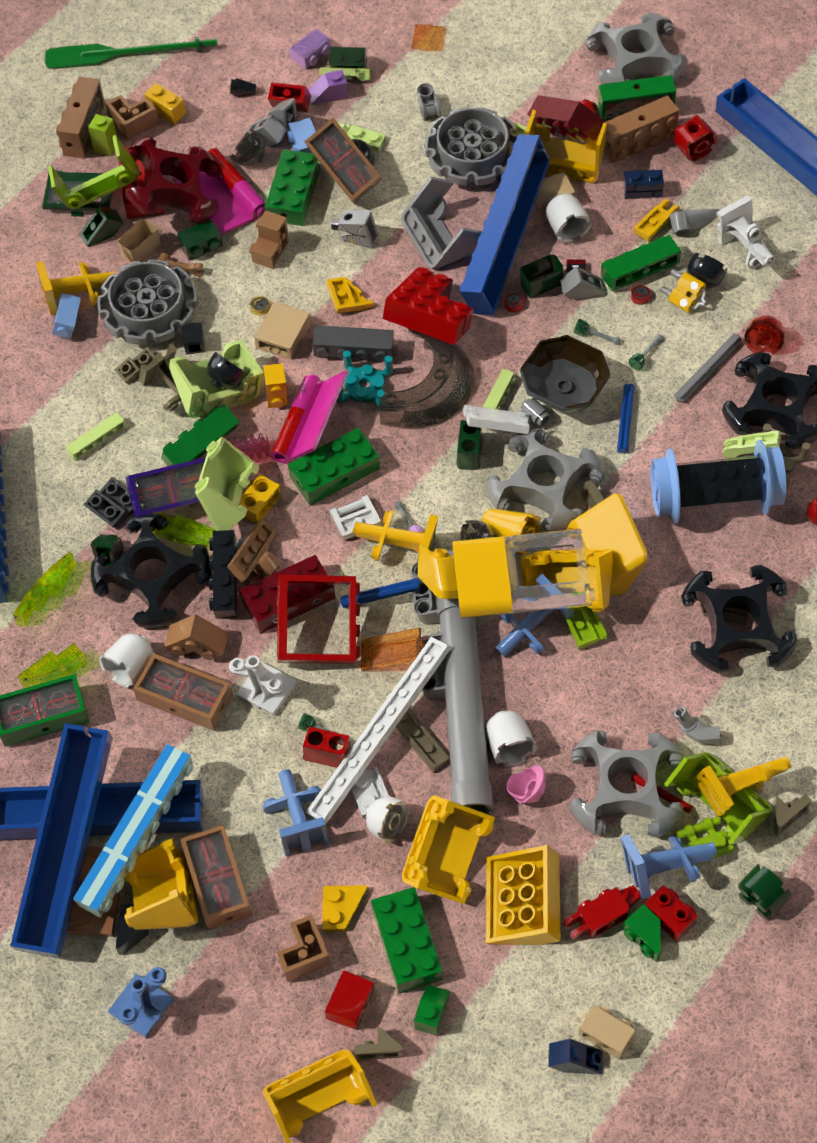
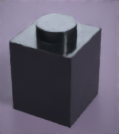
(193, 338)

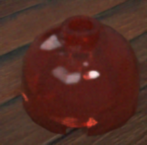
(765, 331)

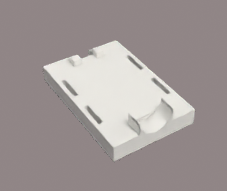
(496, 419)

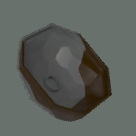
(565, 373)

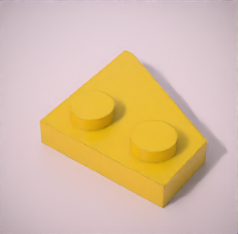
(347, 296)
(340, 905)

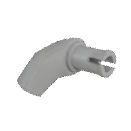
(696, 729)

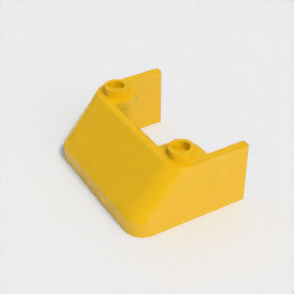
(577, 159)
(438, 572)
(315, 1090)

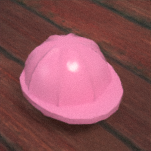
(527, 785)

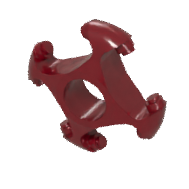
(165, 193)

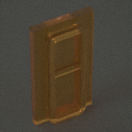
(390, 649)

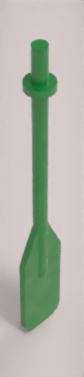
(96, 53)

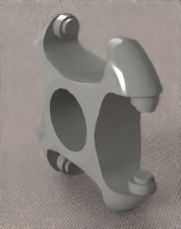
(639, 36)
(547, 498)
(611, 801)

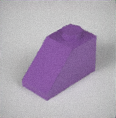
(329, 88)

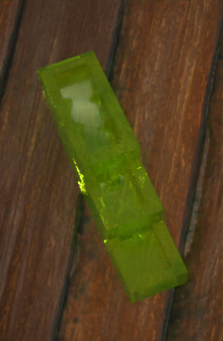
(185, 531)
(48, 584)

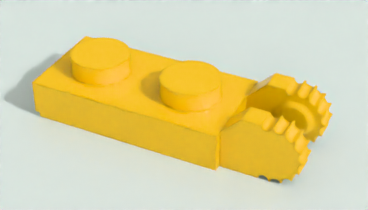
(655, 220)

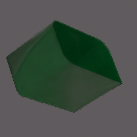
(537, 269)
(471, 459)

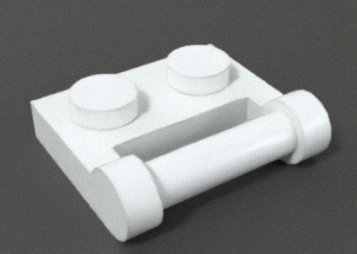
(346, 524)

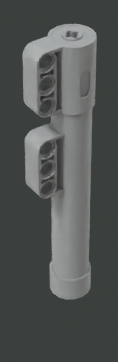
(460, 684)

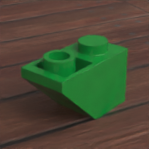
(644, 929)

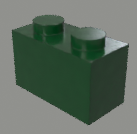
(348, 57)
(200, 239)

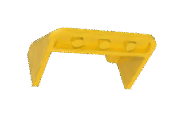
(612, 527)

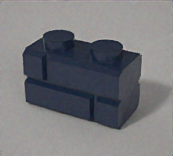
(643, 184)

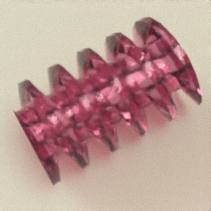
(253, 446)

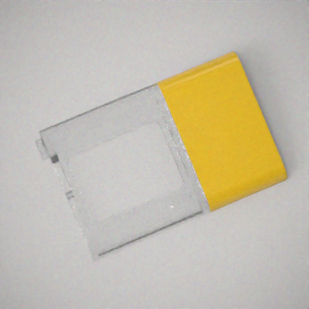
(490, 579)

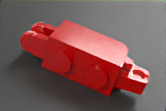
(603, 912)

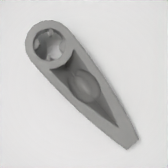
(691, 219)

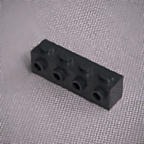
(223, 581)

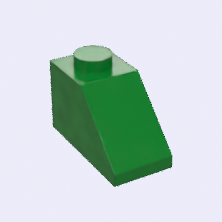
(431, 1010)

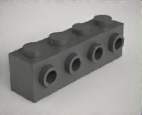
(361, 342)

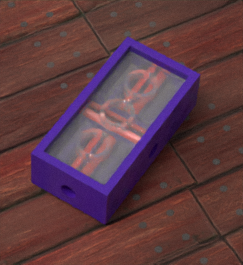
(164, 487)

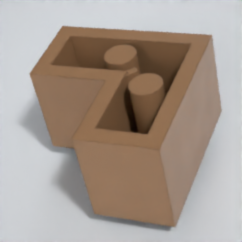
(133, 118)
(271, 239)
(197, 636)
(307, 954)

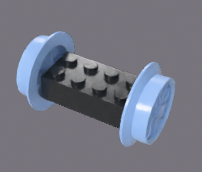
(718, 481)

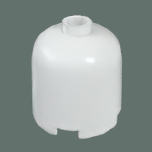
(567, 217)
(127, 659)
(509, 738)

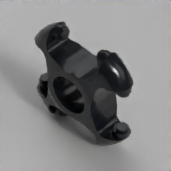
(760, 412)
(151, 592)
(749, 598)

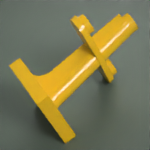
(55, 287)
(395, 536)
(719, 789)

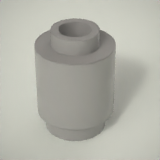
(536, 412)

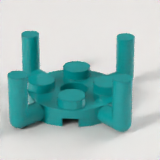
(364, 374)

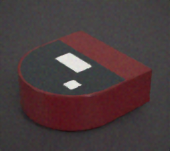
(572, 263)

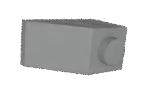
(285, 113)
(270, 130)
(582, 284)

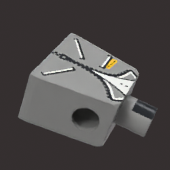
(357, 227)

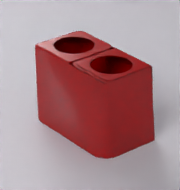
(331, 758)
(349, 1000)

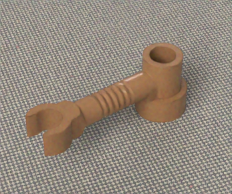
(193, 268)

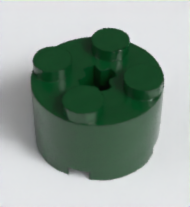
(764, 891)

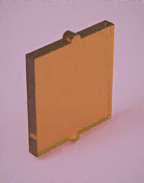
(428, 37)

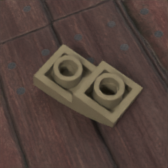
(130, 369)

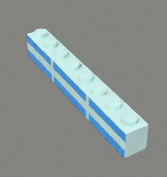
(133, 831)

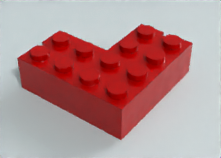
(425, 306)

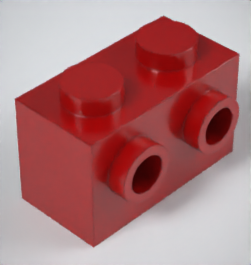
(281, 92)
(674, 915)

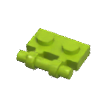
(719, 838)

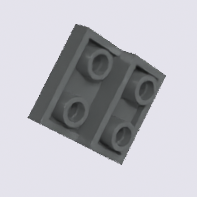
(111, 502)

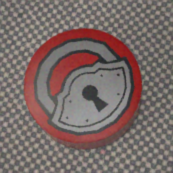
(640, 294)
(514, 302)

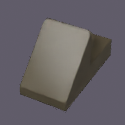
(786, 815)
(384, 1049)

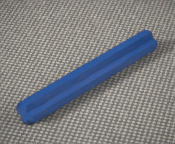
(625, 419)
(384, 592)

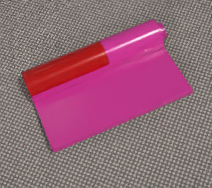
(235, 196)
(307, 417)

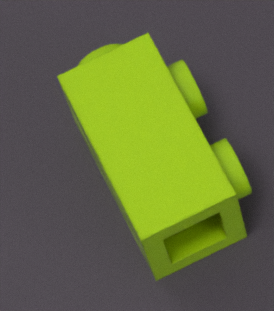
(101, 133)

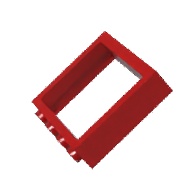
(354, 629)

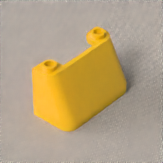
(562, 567)
(445, 848)
(161, 889)

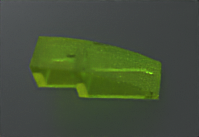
(53, 667)

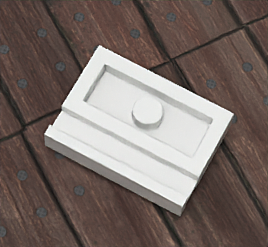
(368, 789)

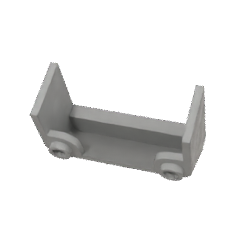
(428, 231)

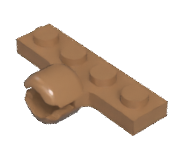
(254, 554)

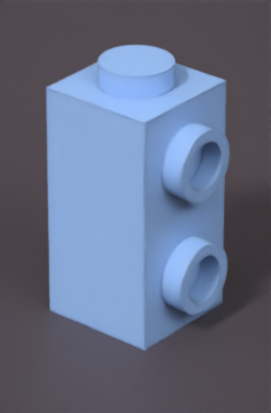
(66, 315)

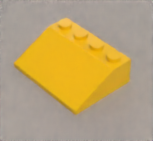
(523, 897)

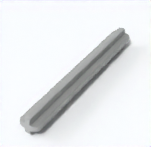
(707, 368)

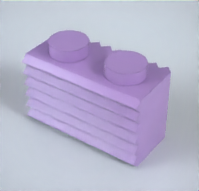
(310, 49)

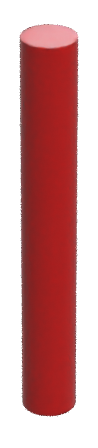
(663, 793)

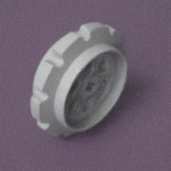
(470, 145)
(147, 301)

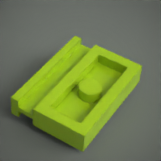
(585, 627)

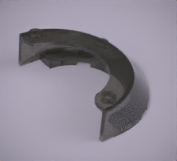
(437, 396)

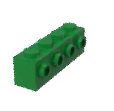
(640, 262)
(193, 443)

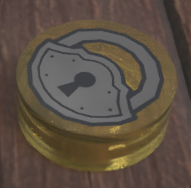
(259, 305)

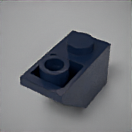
(575, 1057)

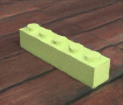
(500, 389)
(95, 436)

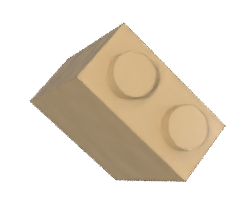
(282, 330)

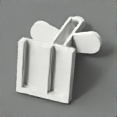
(737, 222)
(264, 686)

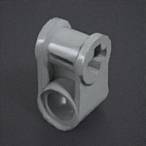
(427, 101)

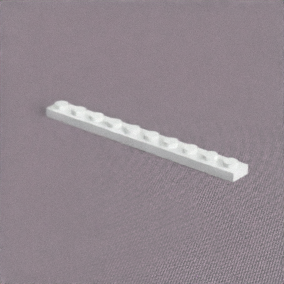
(378, 730)

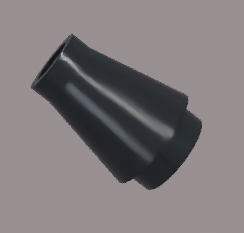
(242, 87)

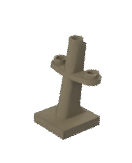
(160, 367)

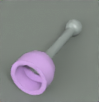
(416, 528)

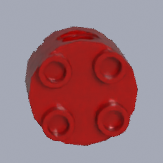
(695, 138)

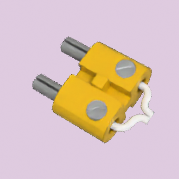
(686, 292)

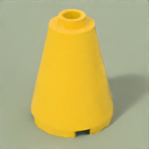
(512, 523)

